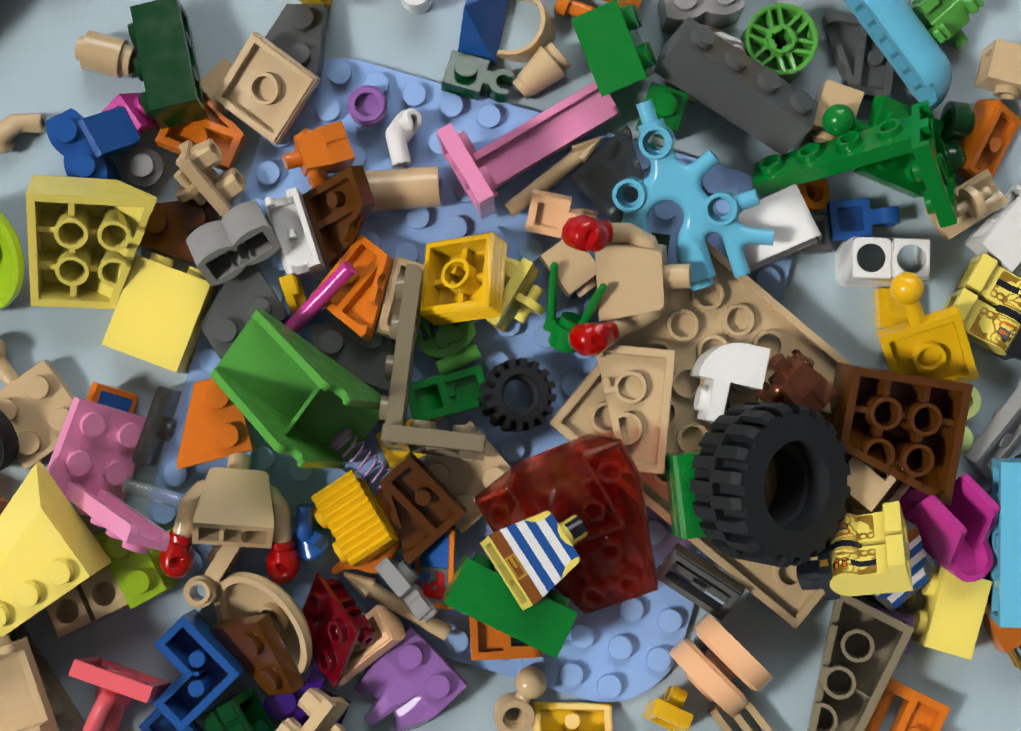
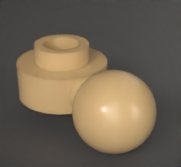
(530, 684)

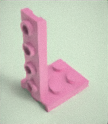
(524, 146)
(91, 467)

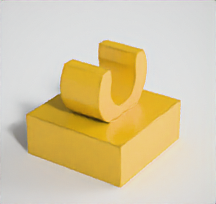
(668, 711)

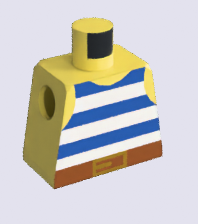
(535, 554)

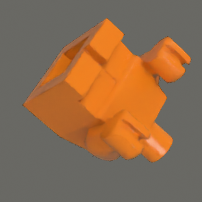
(320, 152)

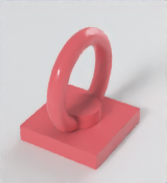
(115, 690)

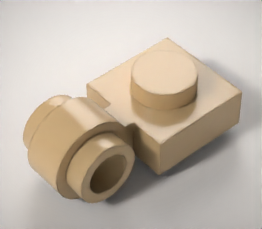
(222, 562)

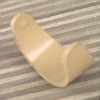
(544, 36)

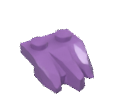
(410, 683)

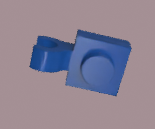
(856, 219)

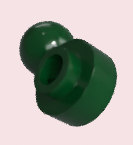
(957, 124)

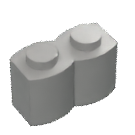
(706, 12)
(230, 244)

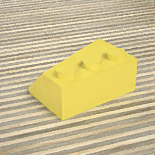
(82, 239)
(42, 549)

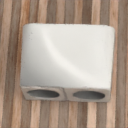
(792, 224)
(851, 275)

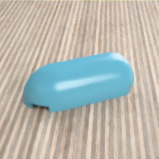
(906, 47)

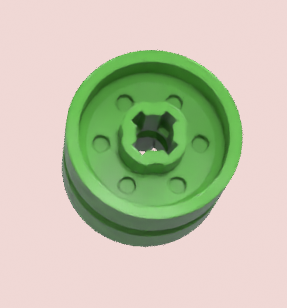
(788, 28)

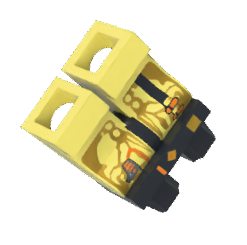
(990, 306)
(863, 558)

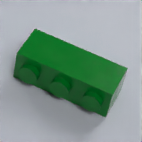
(483, 595)

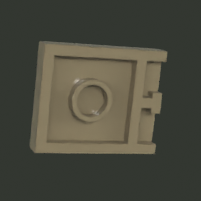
(421, 435)

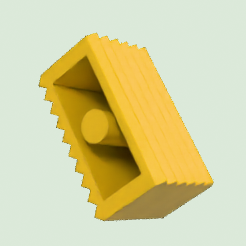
(354, 519)

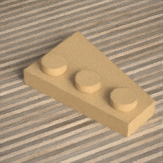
(639, 400)

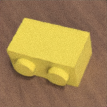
(950, 613)

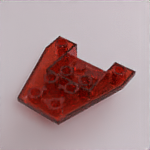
(602, 488)

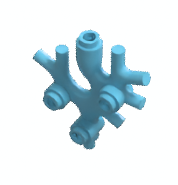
(682, 184)

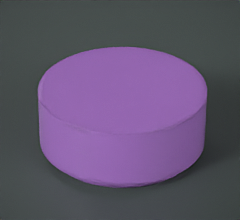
(367, 106)

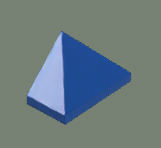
(483, 28)

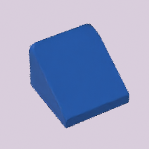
(110, 132)

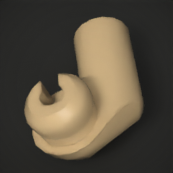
(19, 123)

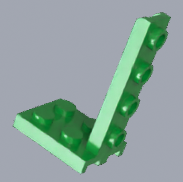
(858, 149)

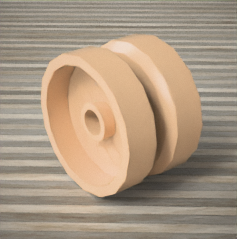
(719, 666)

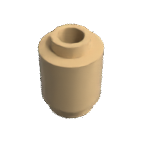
(106, 54)

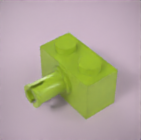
(136, 573)

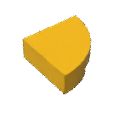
(293, 292)

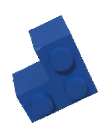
(204, 669)

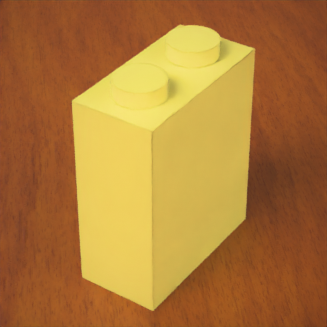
(160, 313)

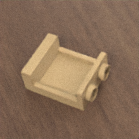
(22, 692)

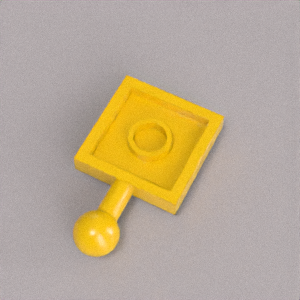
(926, 343)

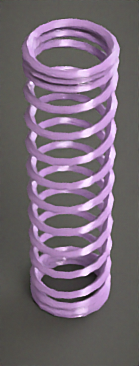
(345, 435)

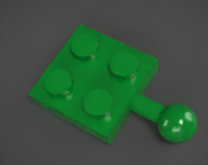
(894, 172)

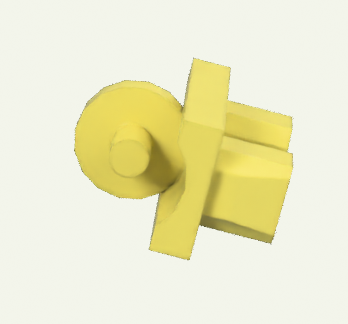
(519, 280)

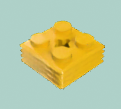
(463, 279)

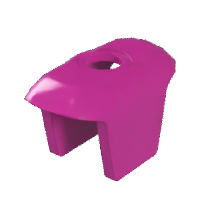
(958, 533)

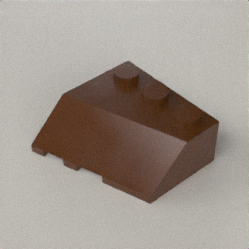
(903, 424)

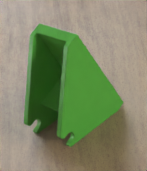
(295, 393)

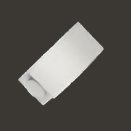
(724, 366)

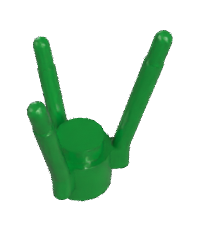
(560, 326)

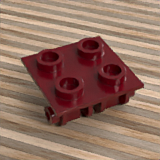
(335, 626)

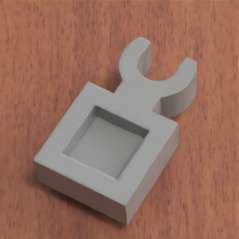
(402, 579)

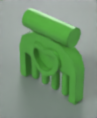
(450, 344)

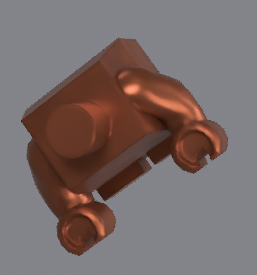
(796, 382)

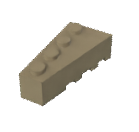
(855, 665)

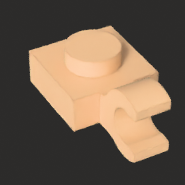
(550, 212)

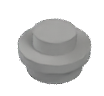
(144, 167)

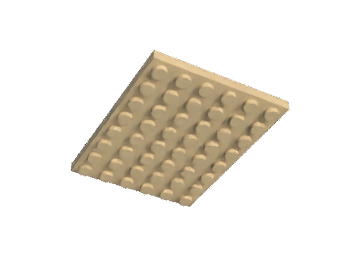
(691, 324)

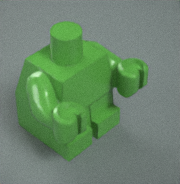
(946, 18)

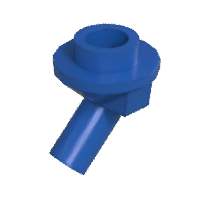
(310, 540)

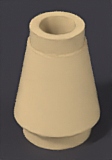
(541, 71)

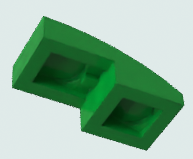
(446, 394)

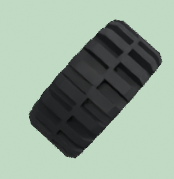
(808, 489)

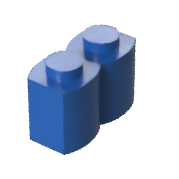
(78, 155)

